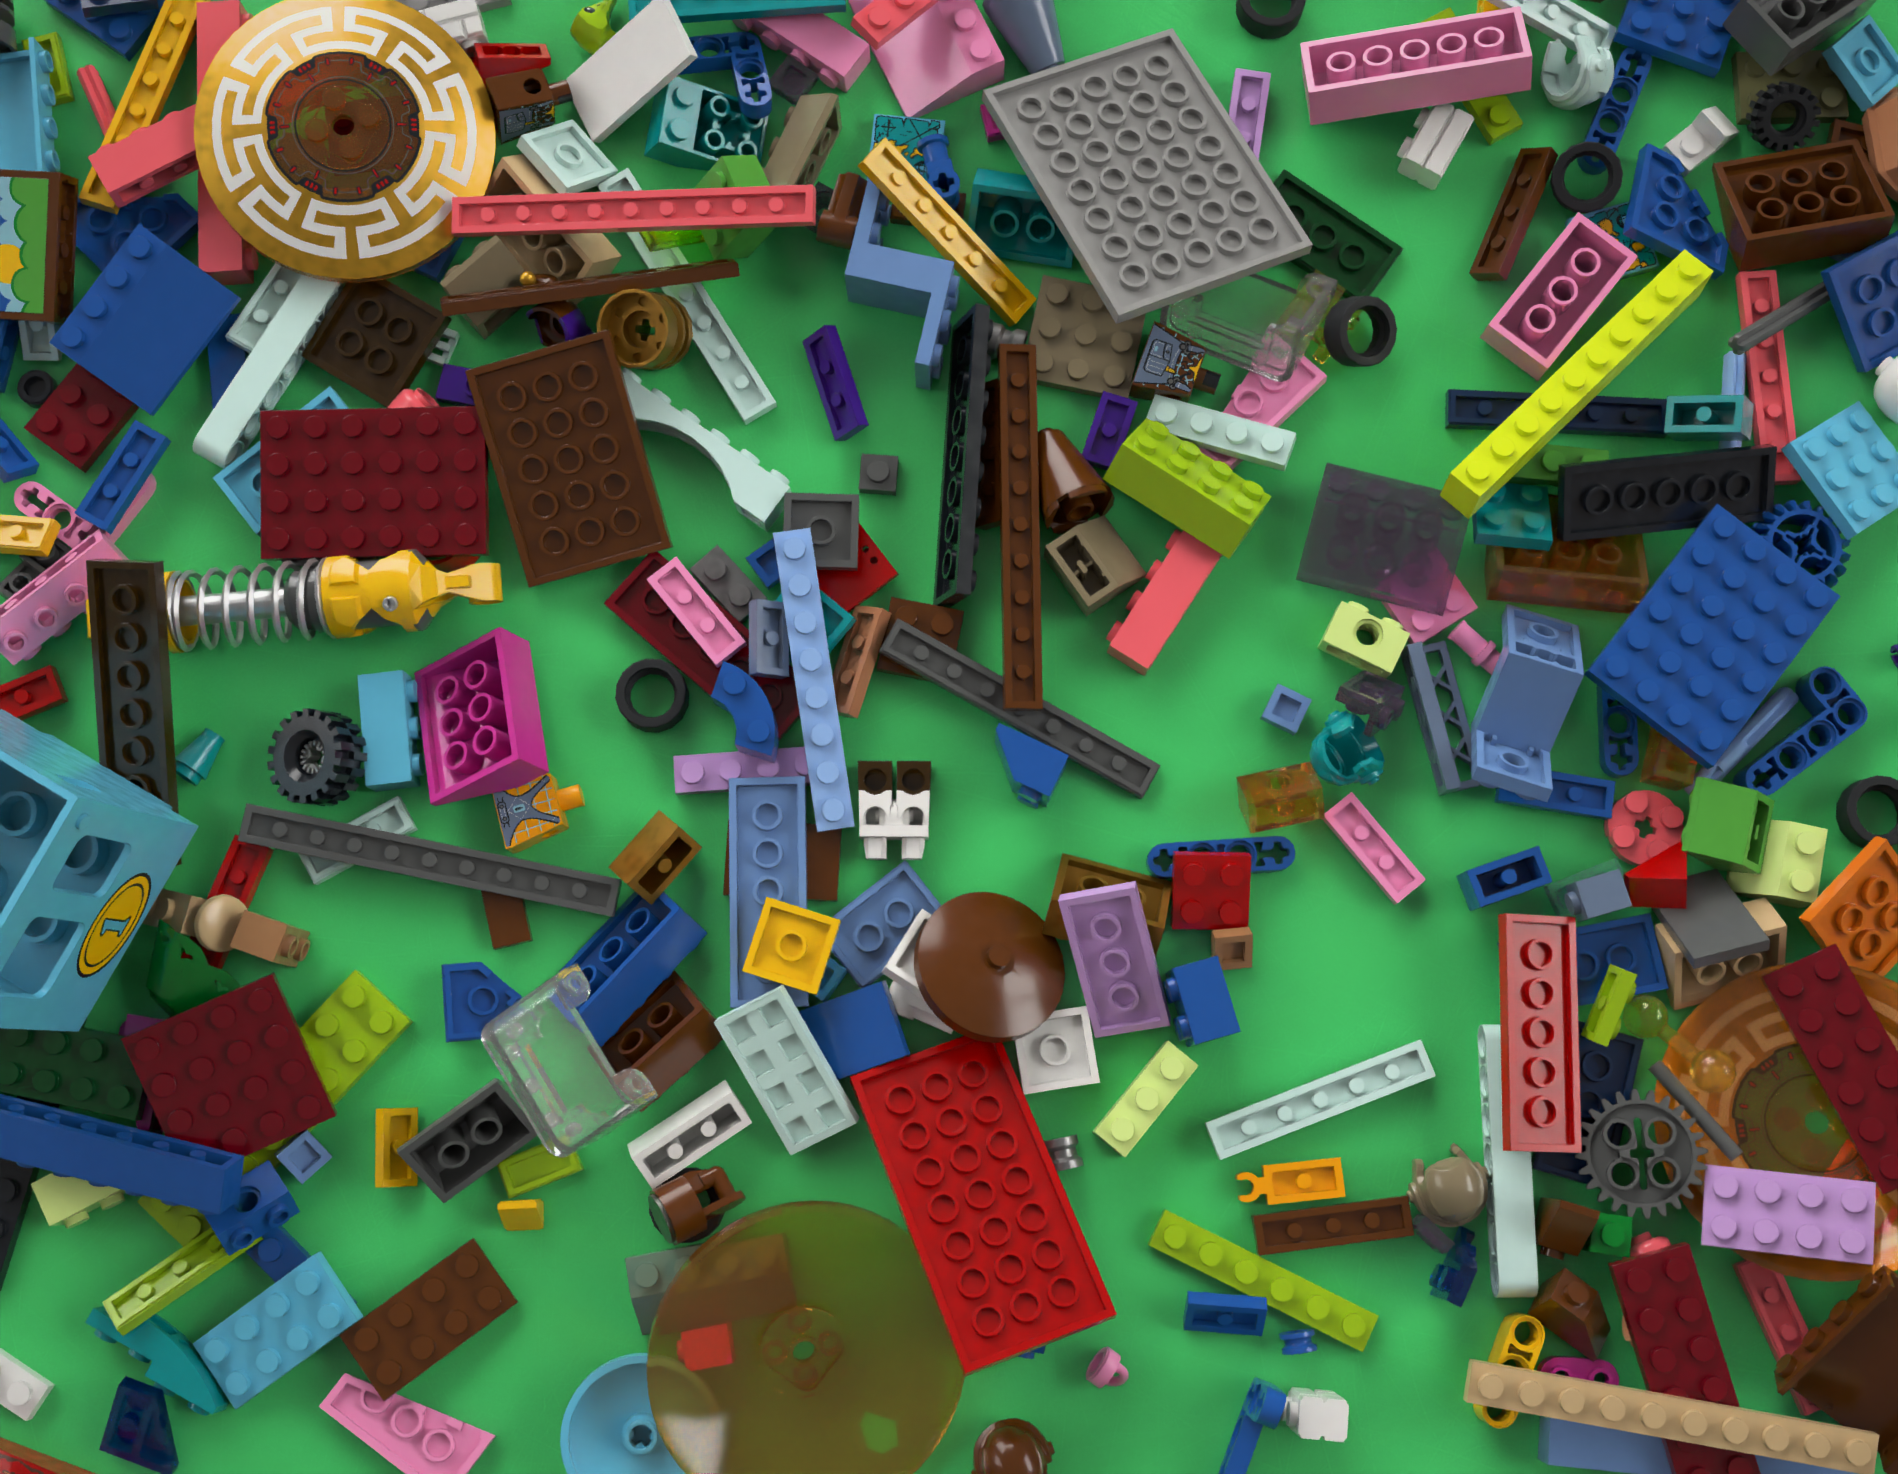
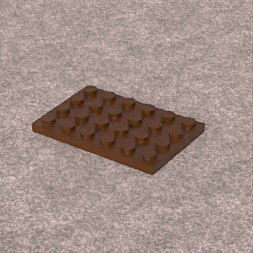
(569, 458)

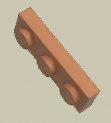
(858, 658)

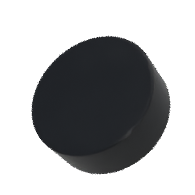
(36, 387)

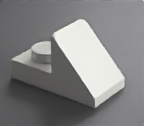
(1701, 138)

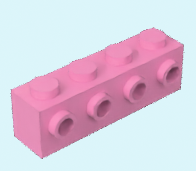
(51, 600)

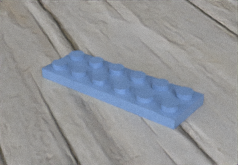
(764, 862)

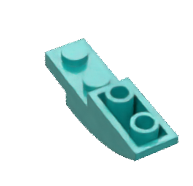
(174, 1364)

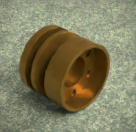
(631, 316)

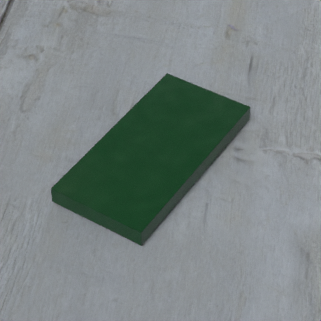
(1341, 242)

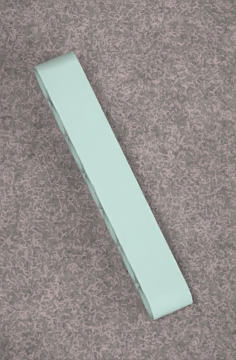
(265, 372)
(1509, 1185)

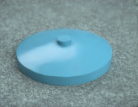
(612, 1423)

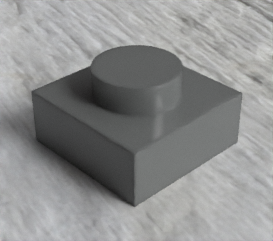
(878, 474)

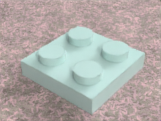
(566, 157)

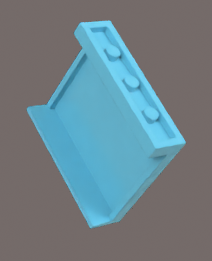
(26, 110)

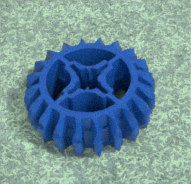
(1826, 558)

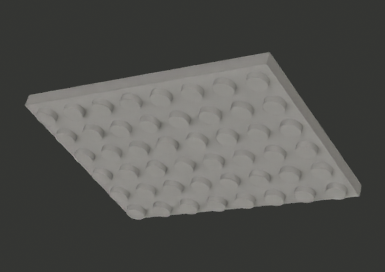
(1145, 174)

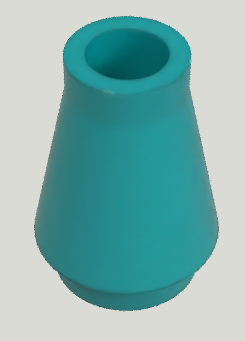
(198, 757)

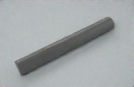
(1695, 1109)

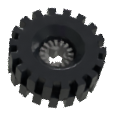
(298, 754)

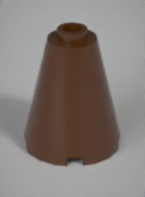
(1068, 484)

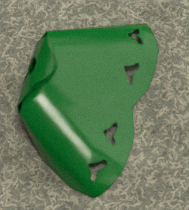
(182, 982)

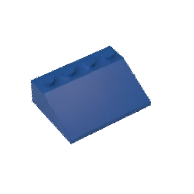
(145, 320)

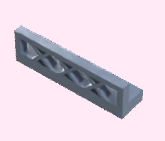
(1433, 719)

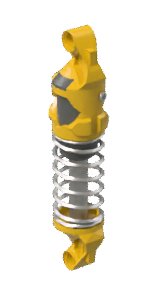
(329, 597)

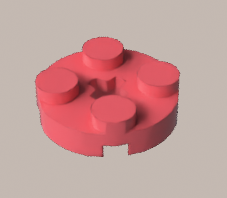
(1637, 806)

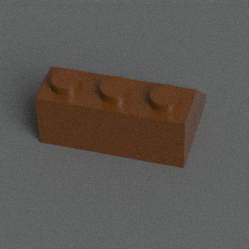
(664, 1035)

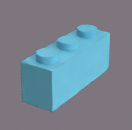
(390, 730)

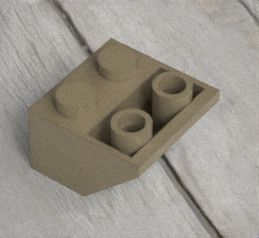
(486, 269)
(1093, 563)

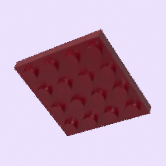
(231, 1071)

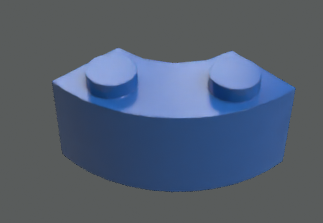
(751, 712)

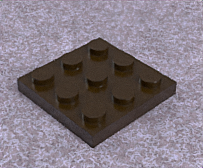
(376, 338)

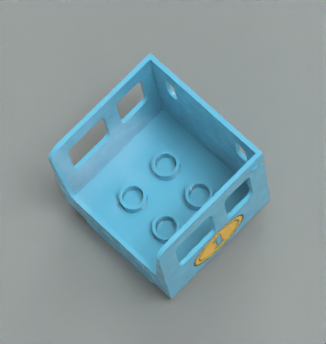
(75, 875)

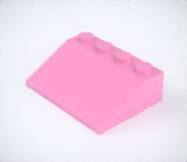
(939, 57)

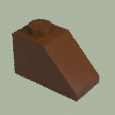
(1563, 1227)
(1572, 1312)

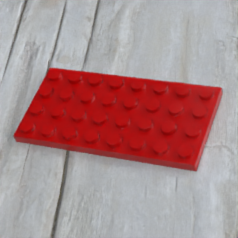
(981, 1201)

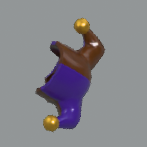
(555, 320)

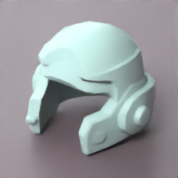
(1582, 79)

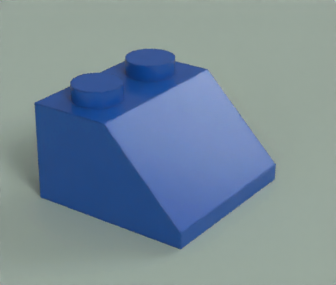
(1029, 765)

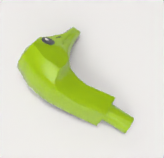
(592, 26)

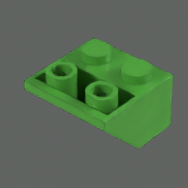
(1727, 826)

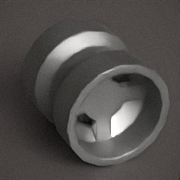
(1003, 336)

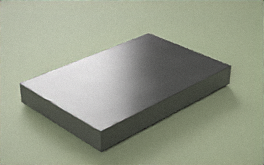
(1714, 924)

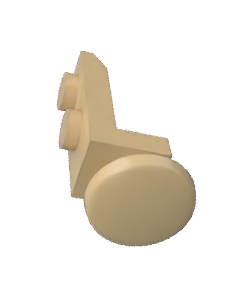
(208, 920)

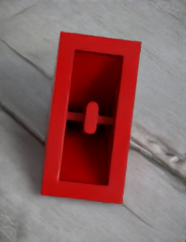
(1660, 880)

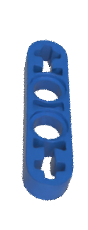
(1616, 110)
(1225, 845)

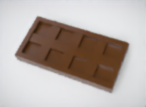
(428, 1319)

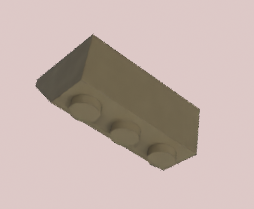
(805, 142)

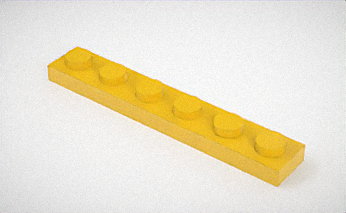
(947, 232)

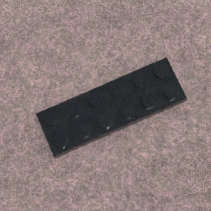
(1663, 491)

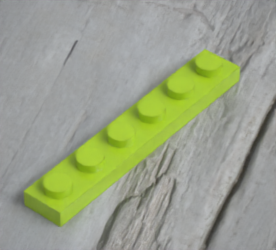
(1263, 1279)

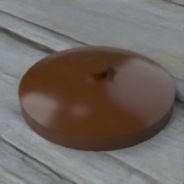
(988, 967)

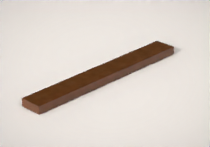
(588, 286)

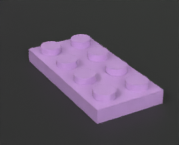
(1115, 959)
(1789, 1214)

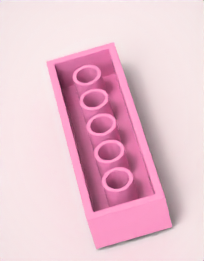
(1416, 65)

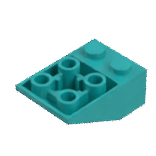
(699, 125)

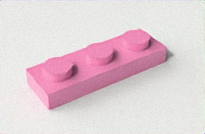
(696, 612)
(1373, 848)

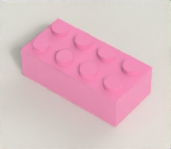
(1558, 296)

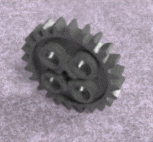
(1677, 1151)

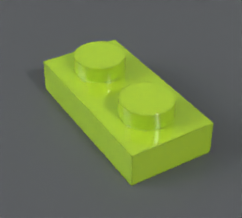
(1604, 1018)

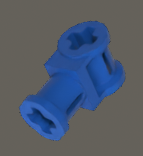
(940, 168)

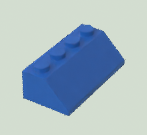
(632, 959)

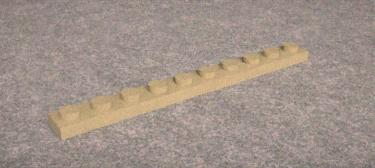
(1671, 1417)

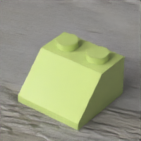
(1789, 866)

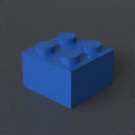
(1200, 1002)

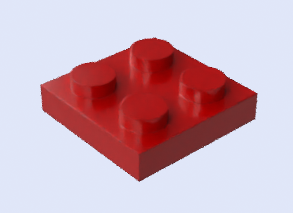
(1210, 890)

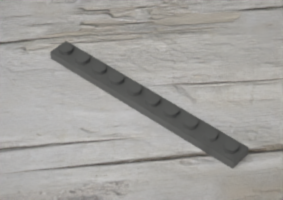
(430, 860)

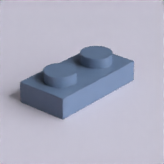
(768, 640)

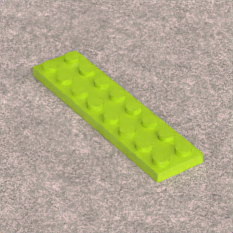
(345, 1042)

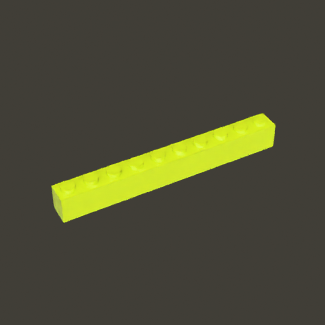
(1575, 384)

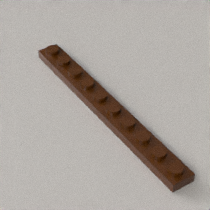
(1019, 528)

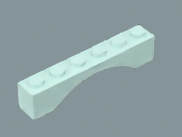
(754, 490)

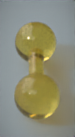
(1709, 1069)

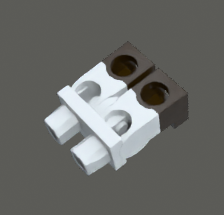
(894, 819)

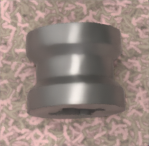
(1064, 1152)

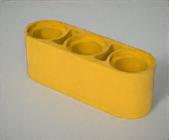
(1524, 1355)

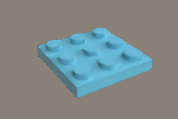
(1848, 469)

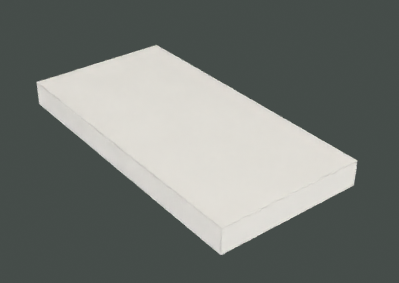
(630, 69)

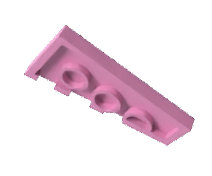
(1271, 400)
(406, 1431)

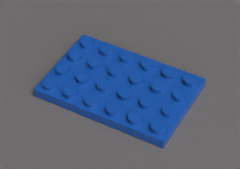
(1712, 636)

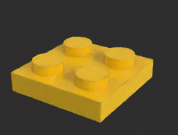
(791, 946)

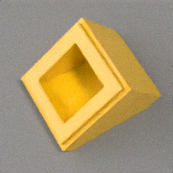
(522, 1214)

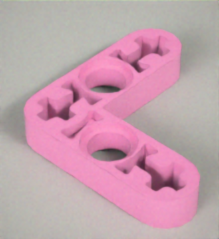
(78, 527)

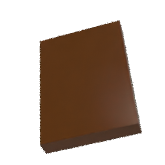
(822, 864)

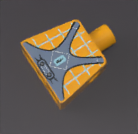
(535, 811)

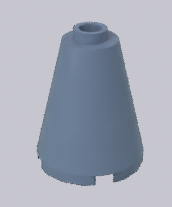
(1029, 30)

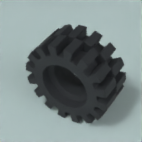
(1805, 116)

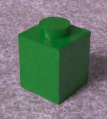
(1611, 1235)

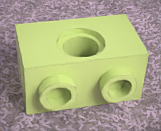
(1342, 642)

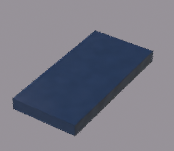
(1601, 1076)

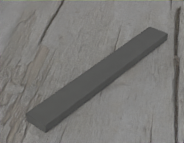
(1050, 725)

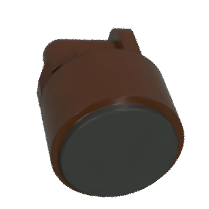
(679, 1209)

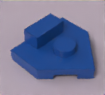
(472, 999)

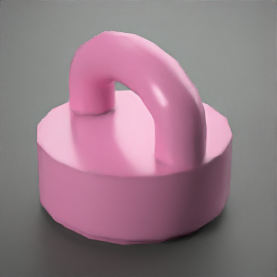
(1103, 1367)

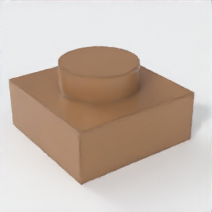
(1233, 947)

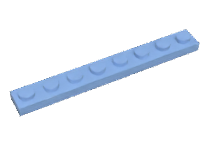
(813, 680)

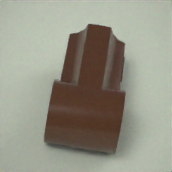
(840, 220)

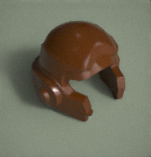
(1012, 1448)

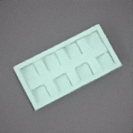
(786, 1070)

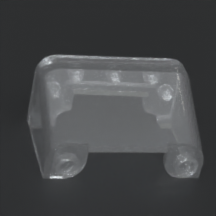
(1255, 321)
(560, 1068)

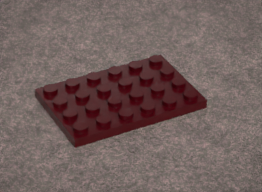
(373, 483)

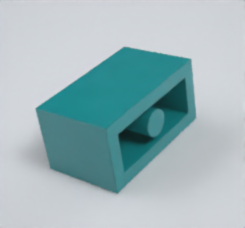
(1709, 418)

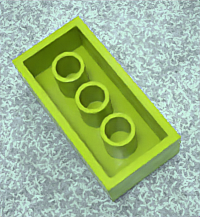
(1187, 487)

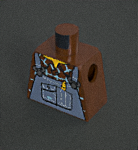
(524, 102)
(1171, 367)

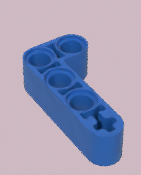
(1797, 743)

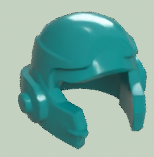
(1344, 754)

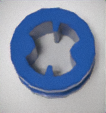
(1298, 1341)

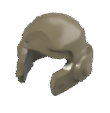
(1450, 1189)

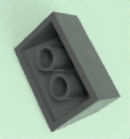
(468, 1140)

